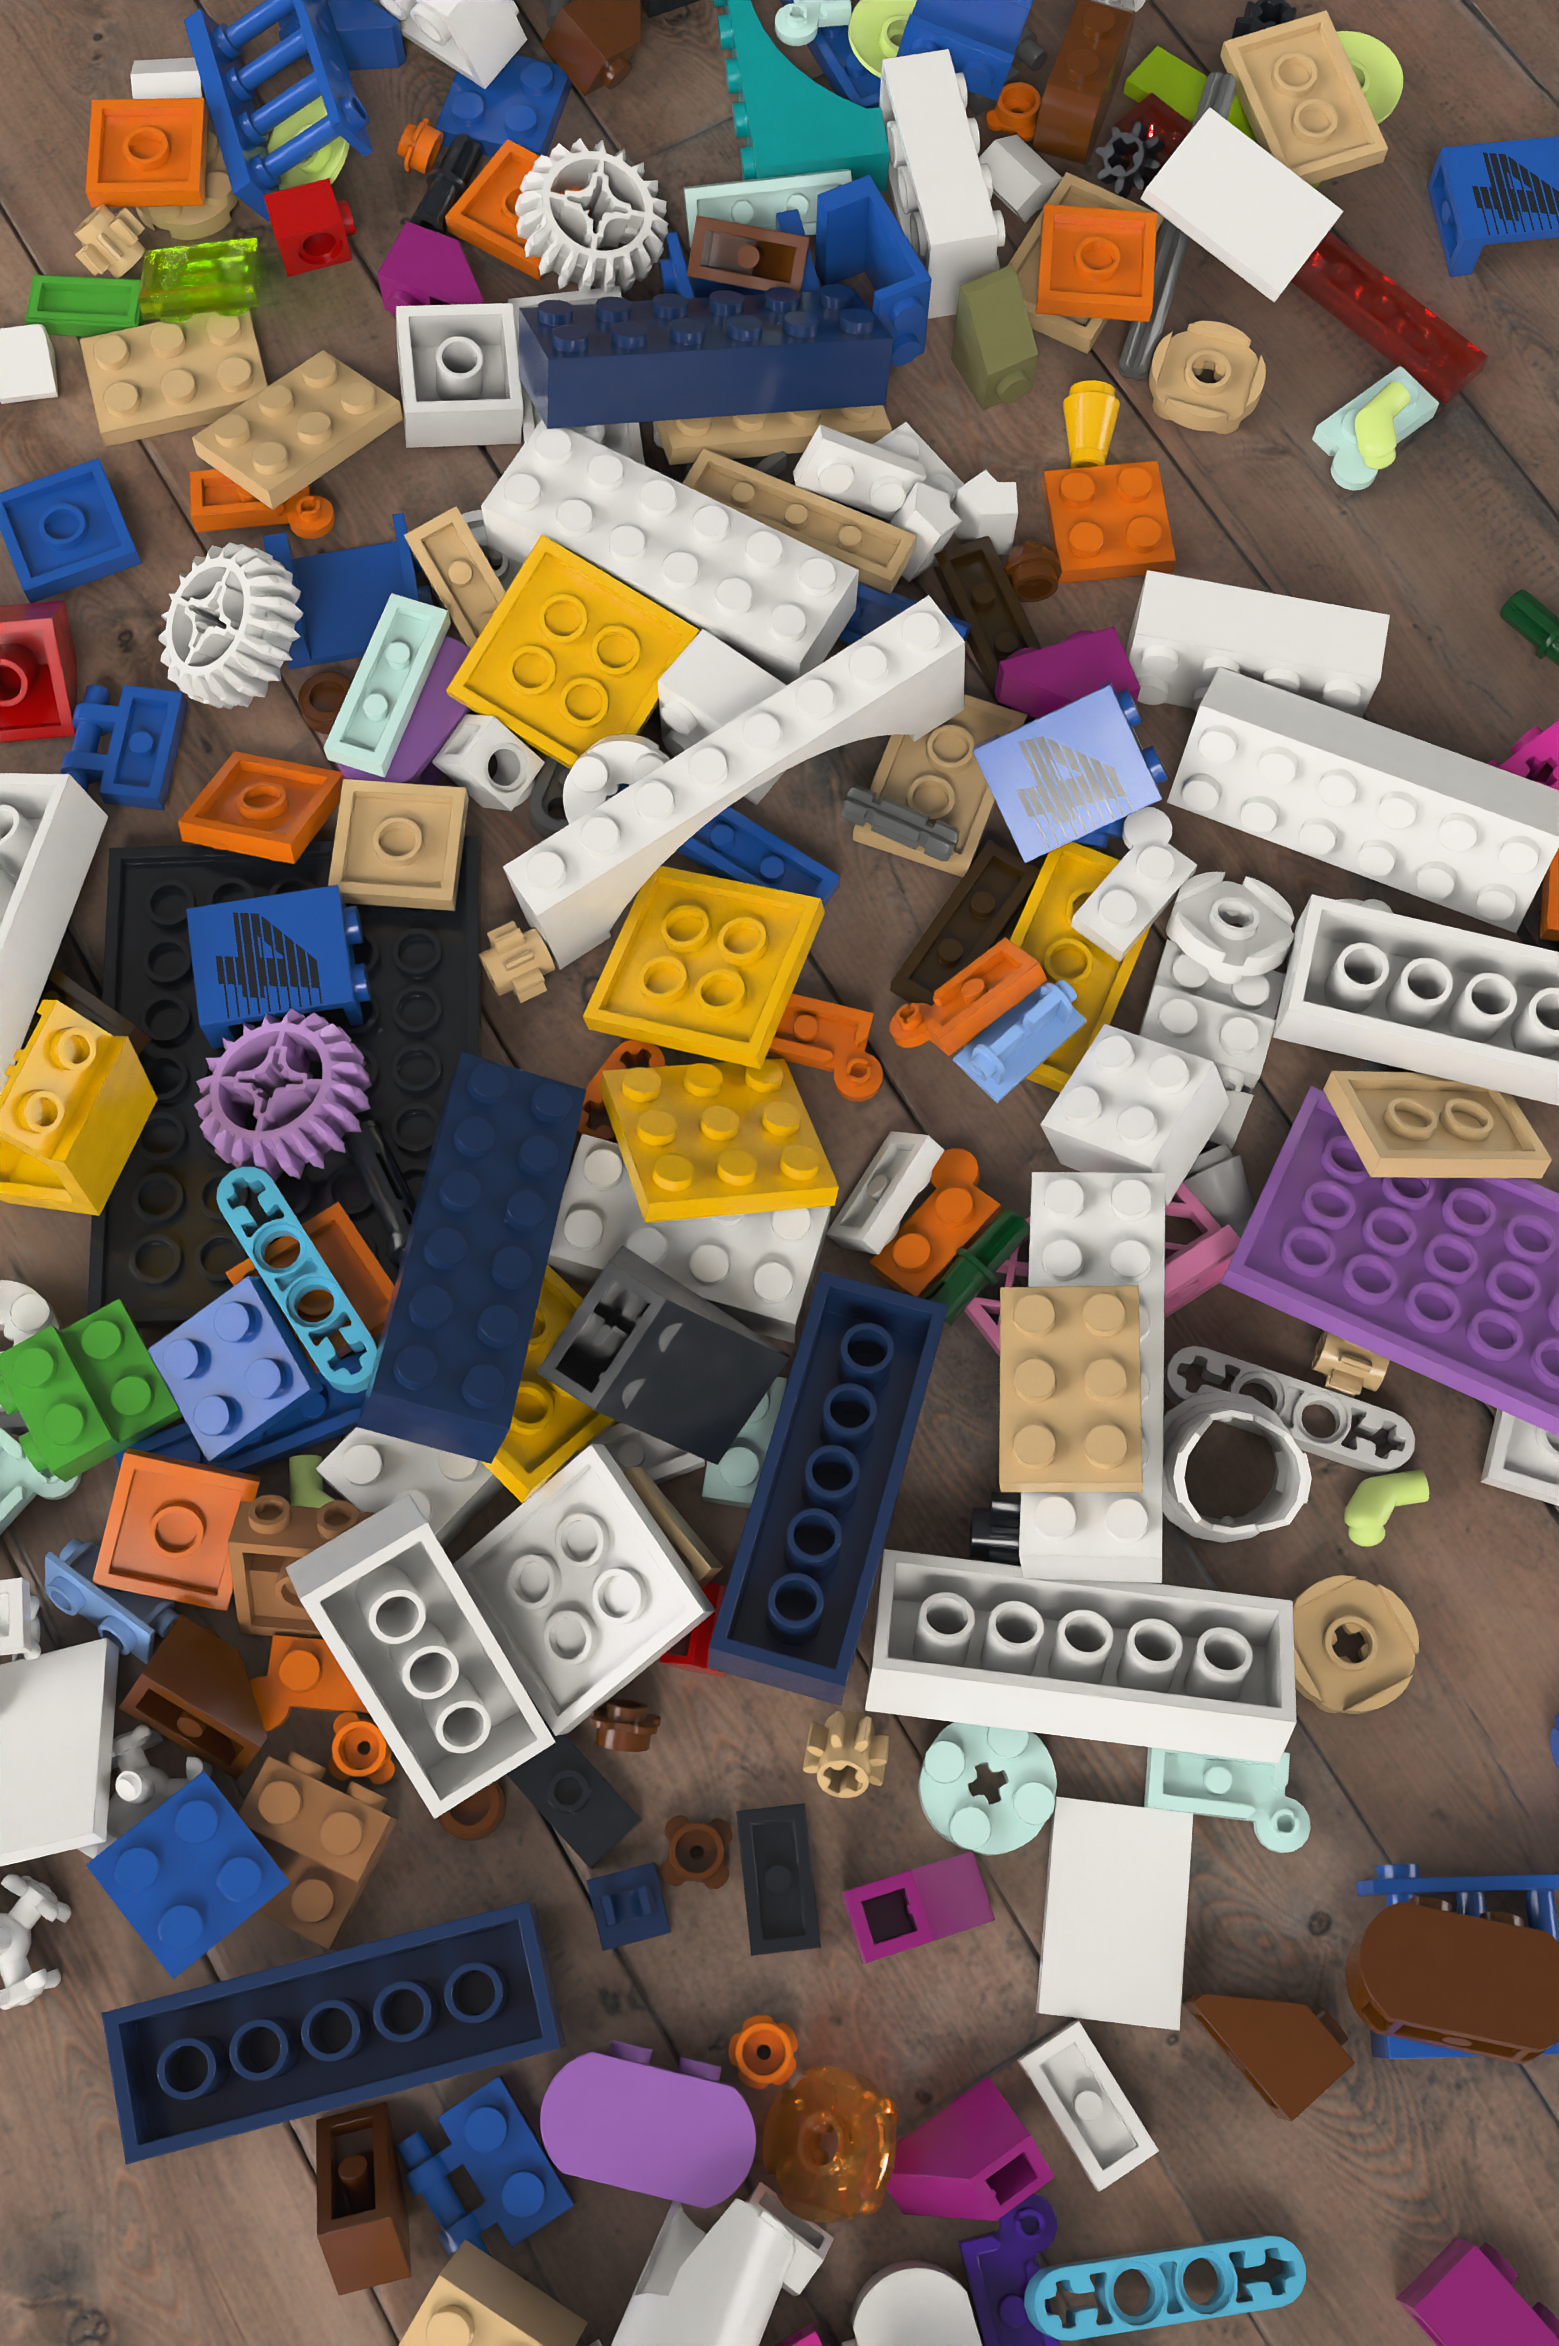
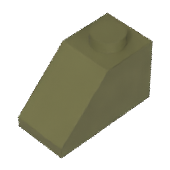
(994, 339)

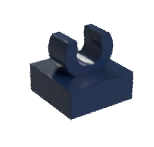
(628, 1906)

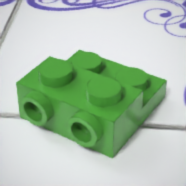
(84, 1391)

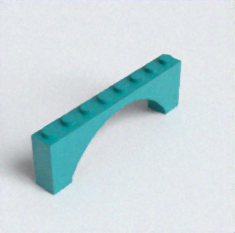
(787, 116)

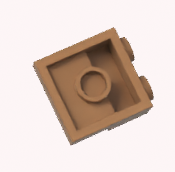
(263, 1543)
(319, 1841)

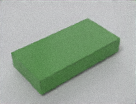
(83, 305)

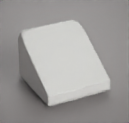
(26, 364)

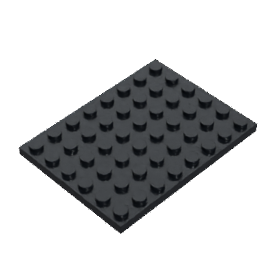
(161, 1230)

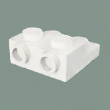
(1213, 1018)

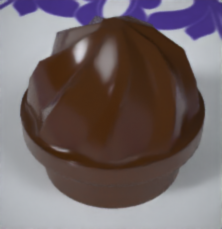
(1033, 571)

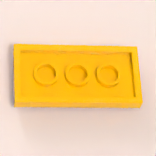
(1065, 954)

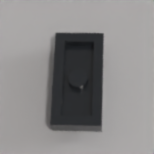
(575, 1799)
(778, 1879)

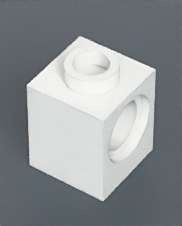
(467, 756)

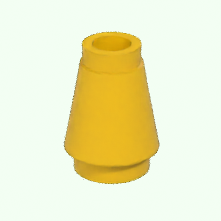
(1090, 422)

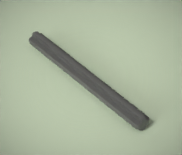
(1170, 253)

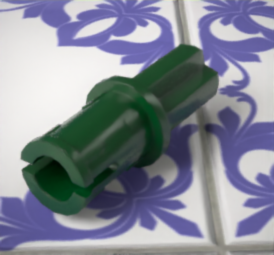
(1533, 623)
(977, 1265)

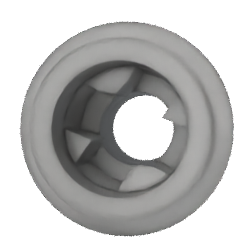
(1222, 1187)

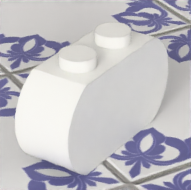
(913, 2307)

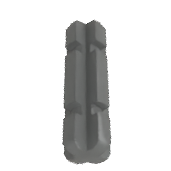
(900, 823)

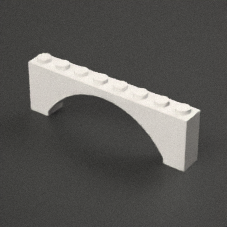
(886, 683)

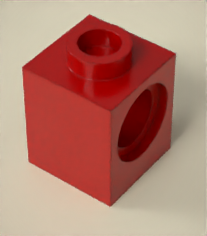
(310, 226)

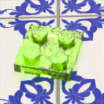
(200, 280)

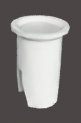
(1181, 1432)
(710, 2284)

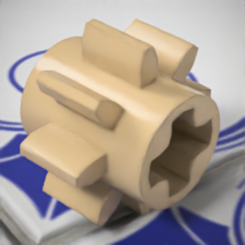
(109, 241)
(517, 961)
(1348, 1365)
(846, 1754)

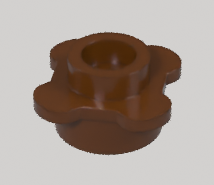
(624, 1725)
(710, 1867)

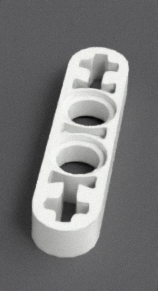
(1289, 1400)

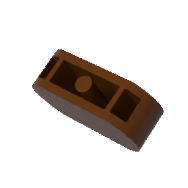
(1083, 80)
(1457, 1980)

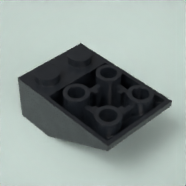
(662, 1359)

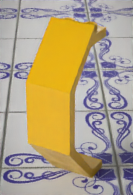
(70, 1114)

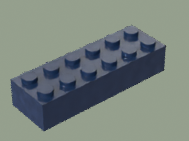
(702, 356)
(474, 1261)
(828, 1489)
(331, 2031)

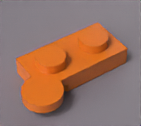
(224, 505)
(970, 1000)
(830, 1040)
(947, 1220)
(302, 1676)

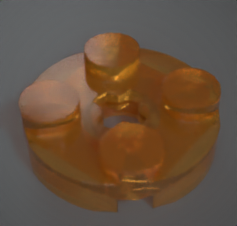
(865, 2150)

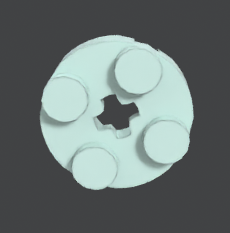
(971, 1821)

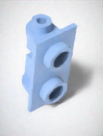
(1021, 1039)
(122, 1617)

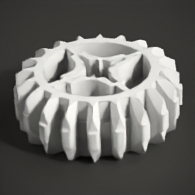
(620, 205)
(230, 626)

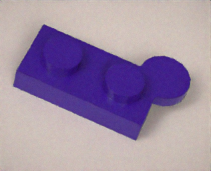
(1000, 2270)

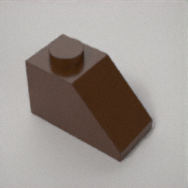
(595, 41)
(747, 255)
(200, 1698)
(1276, 2046)
(361, 2200)

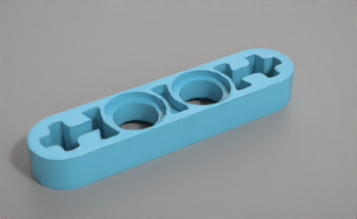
(293, 1282)
(1166, 2294)

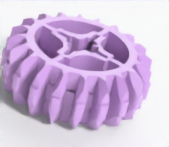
(294, 1113)

